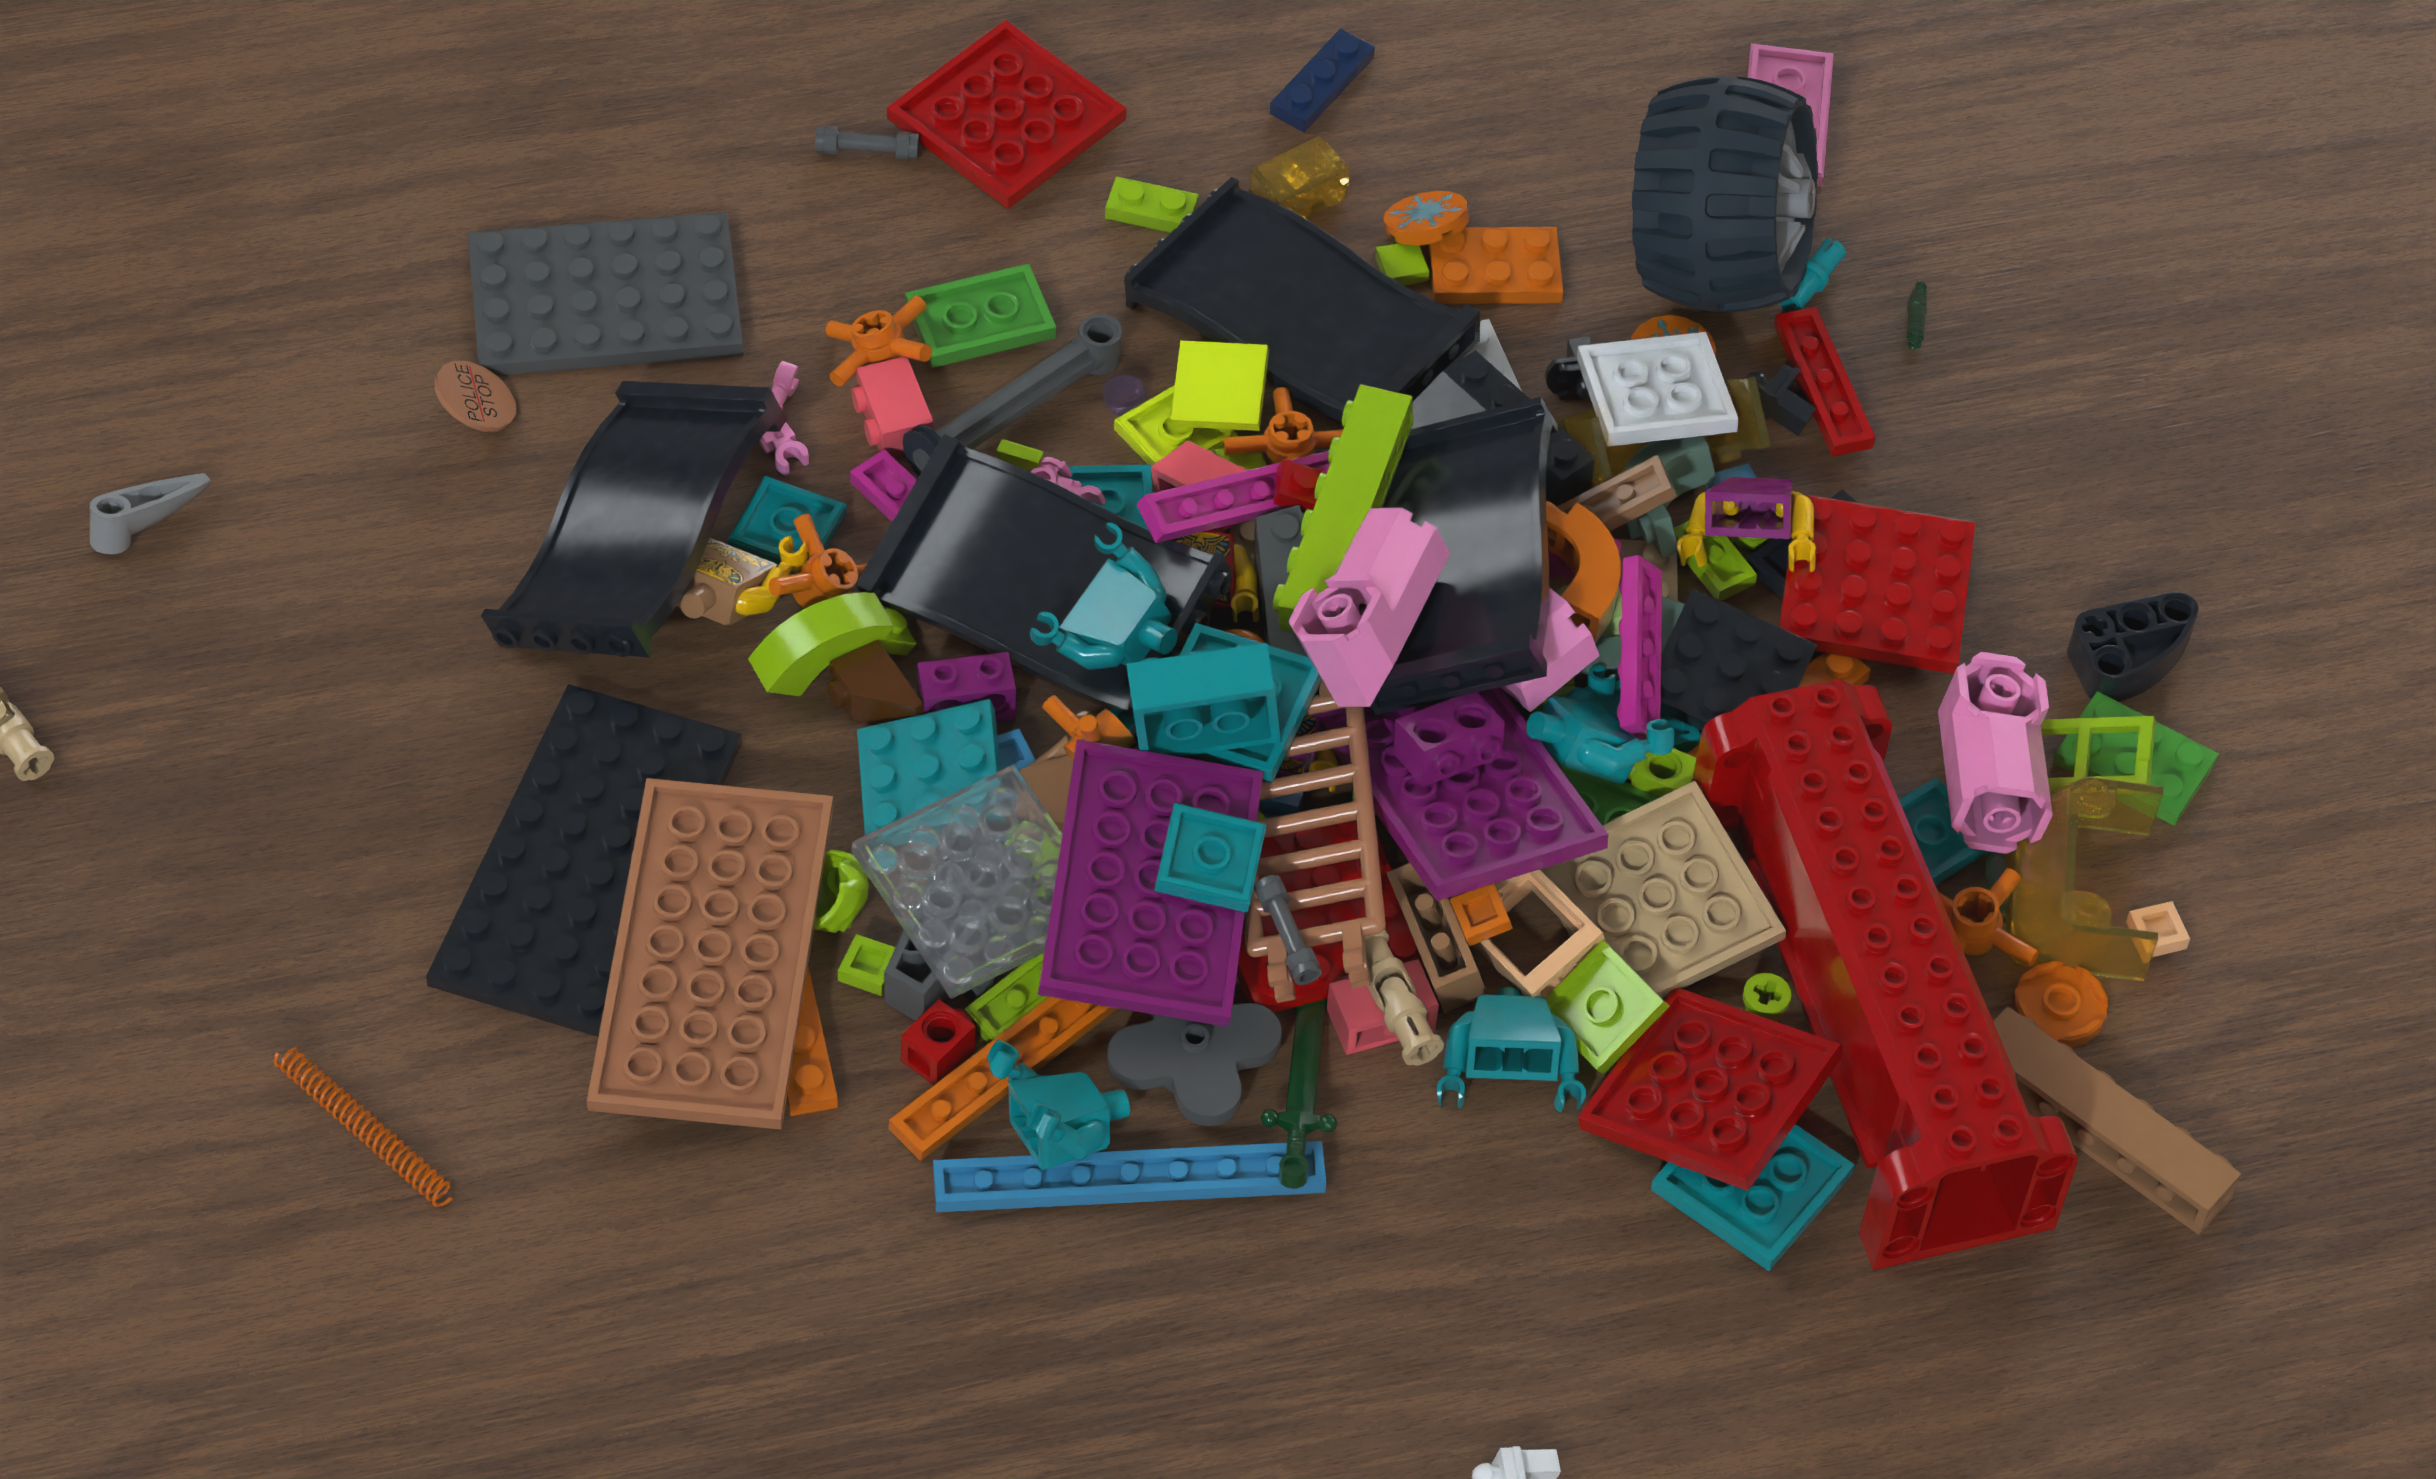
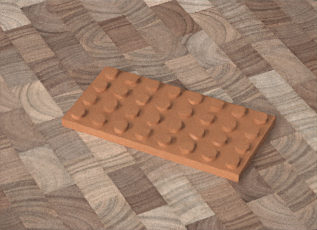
(711, 954)

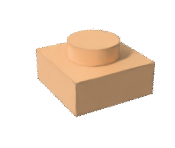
(2164, 920)

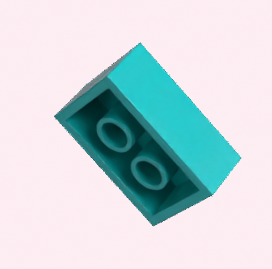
(1205, 701)

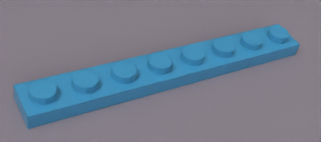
(1121, 1177)

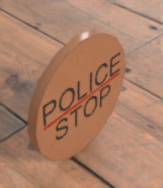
(475, 396)

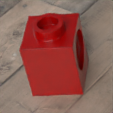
(938, 1059)

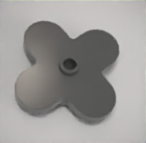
(1196, 1059)

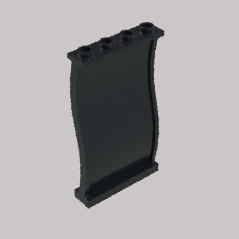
(1276, 280)
(635, 518)
(997, 545)
(1489, 608)

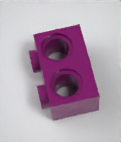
(969, 680)
(1449, 738)

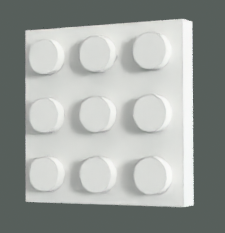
(1657, 389)

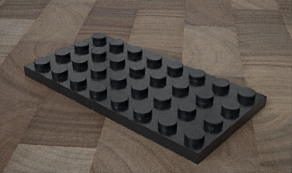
(555, 878)

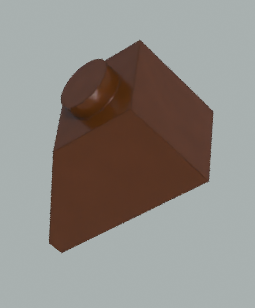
(872, 687)

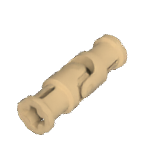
(19, 744)
(1402, 1010)

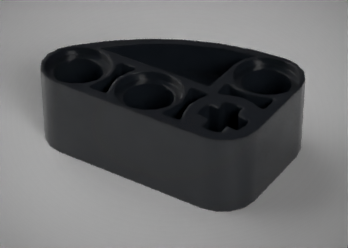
(2131, 643)

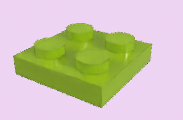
(1605, 1006)

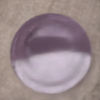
(1124, 393)

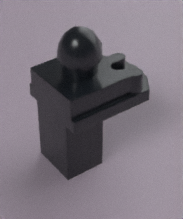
(1564, 374)
(1780, 402)

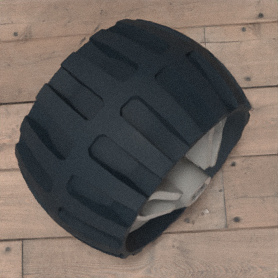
(1725, 193)

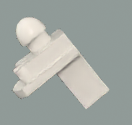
(1520, 1464)

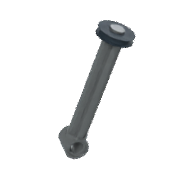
(1091, 352)

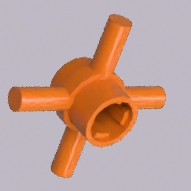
(877, 339)
(1286, 437)
(822, 575)
(1101, 729)
(1983, 905)

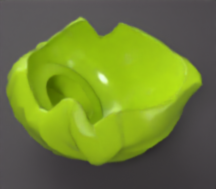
(841, 892)

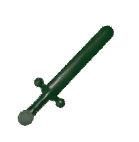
(1301, 1095)

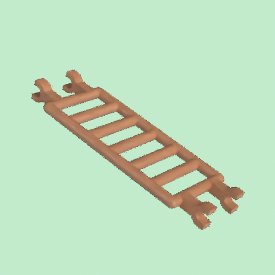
(1365, 848)

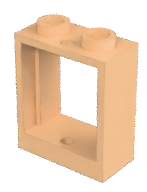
(1564, 959)

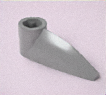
(136, 508)

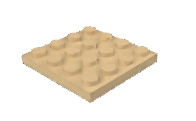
(1671, 892)

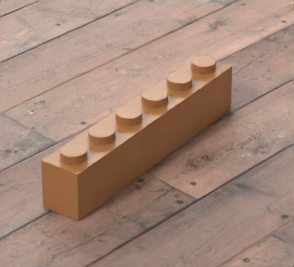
(2116, 1126)

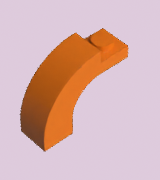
(1595, 563)

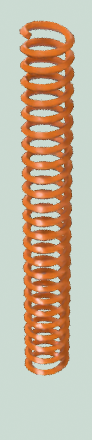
(369, 1131)

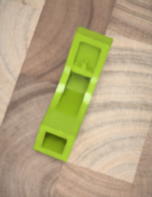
(823, 632)

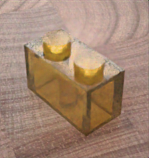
(1302, 178)

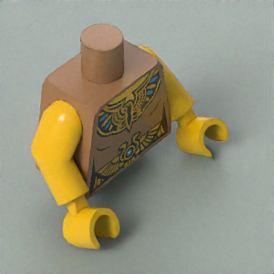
(736, 583)

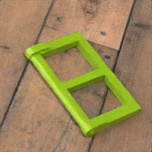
(2087, 727)

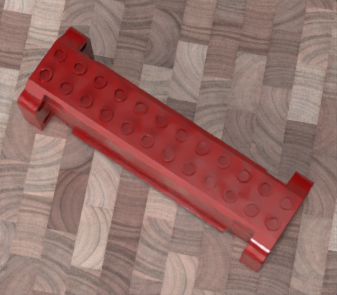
(1882, 976)

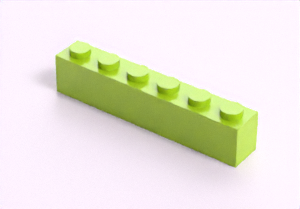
(1356, 481)

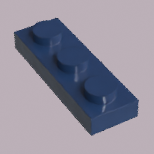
(1322, 80)

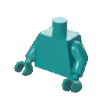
(1116, 615)
(1589, 737)
(1511, 1040)
(1056, 1114)

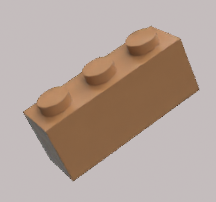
(1438, 940)

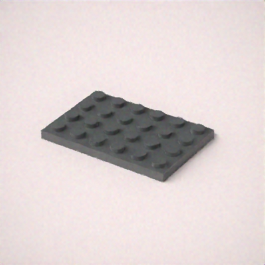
(604, 294)

